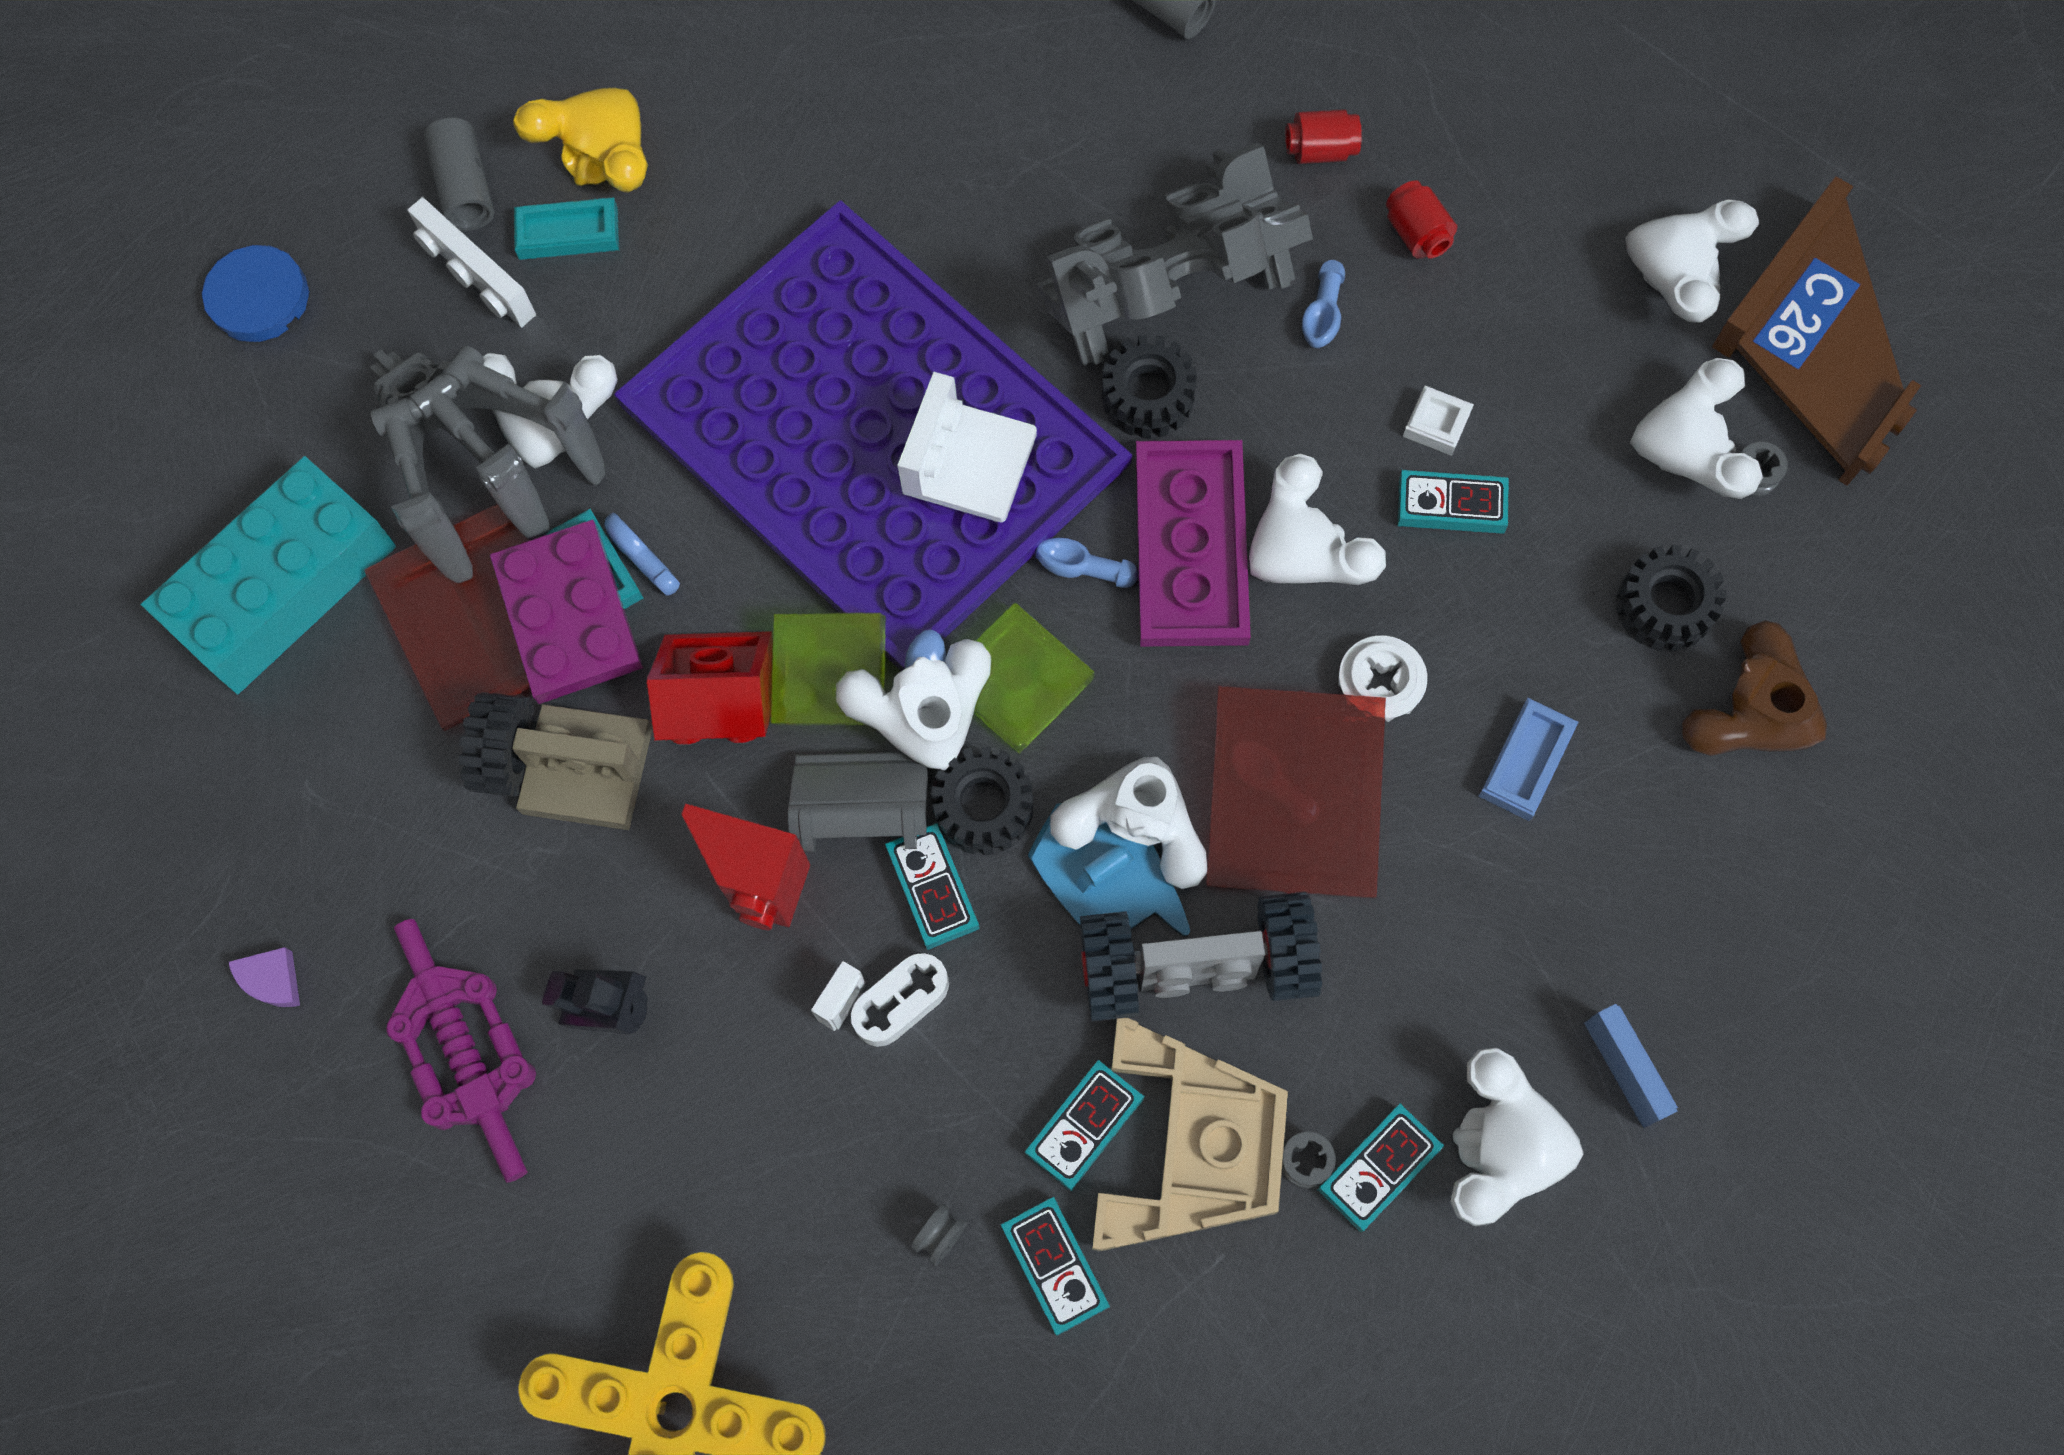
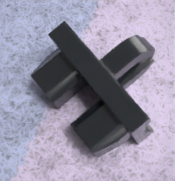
(598, 1000)

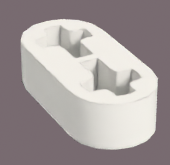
(892, 988)

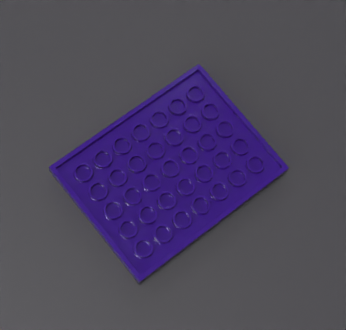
(802, 408)

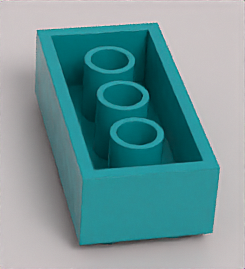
(269, 575)

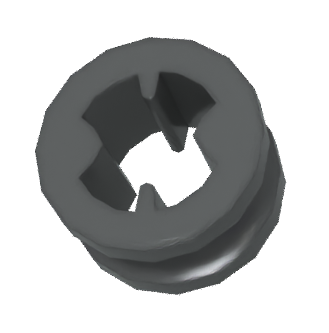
(1774, 459)
(1317, 1175)
(939, 1235)

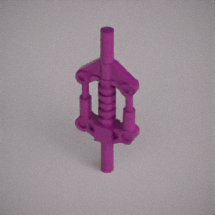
(481, 1094)

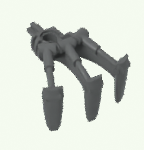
(428, 396)

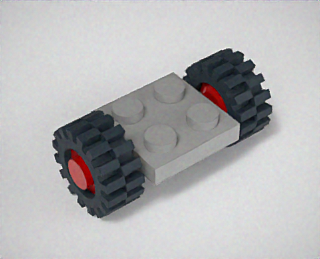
(1284, 943)

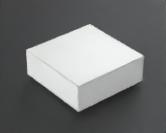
(1438, 420)
(839, 996)

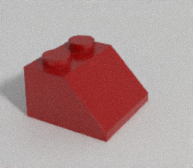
(712, 687)
(752, 865)

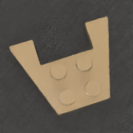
(1218, 1149)

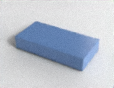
(1528, 759)
(1631, 1065)

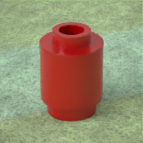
(1323, 136)
(1421, 220)

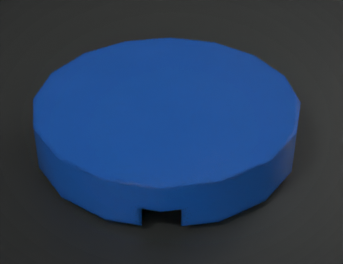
(255, 293)

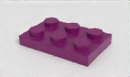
(566, 612)

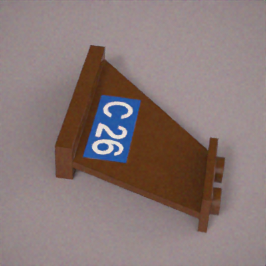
(1822, 338)

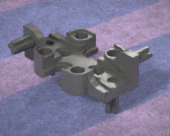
(1214, 228)

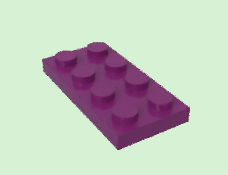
(1192, 543)

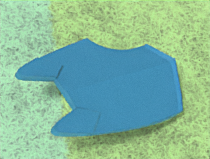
(1107, 878)

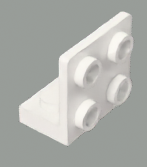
(964, 454)

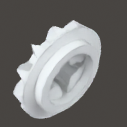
(1385, 655)

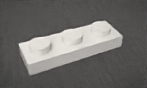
(470, 264)

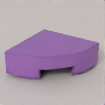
(268, 977)

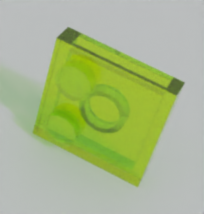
(813, 656)
(1028, 679)

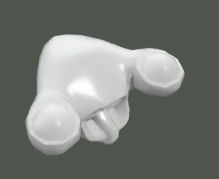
(1681, 254)
(591, 380)
(1693, 439)
(1301, 542)
(927, 706)
(1140, 806)
(1513, 1142)

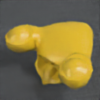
(597, 134)

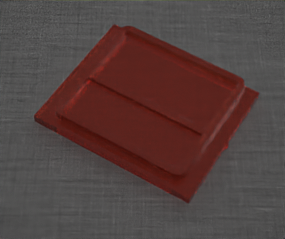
(452, 630)
(1296, 792)

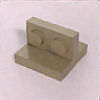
(582, 766)

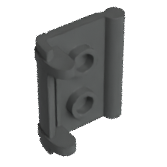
(857, 797)

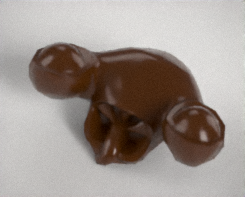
(1770, 703)

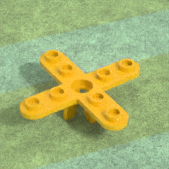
(682, 1362)

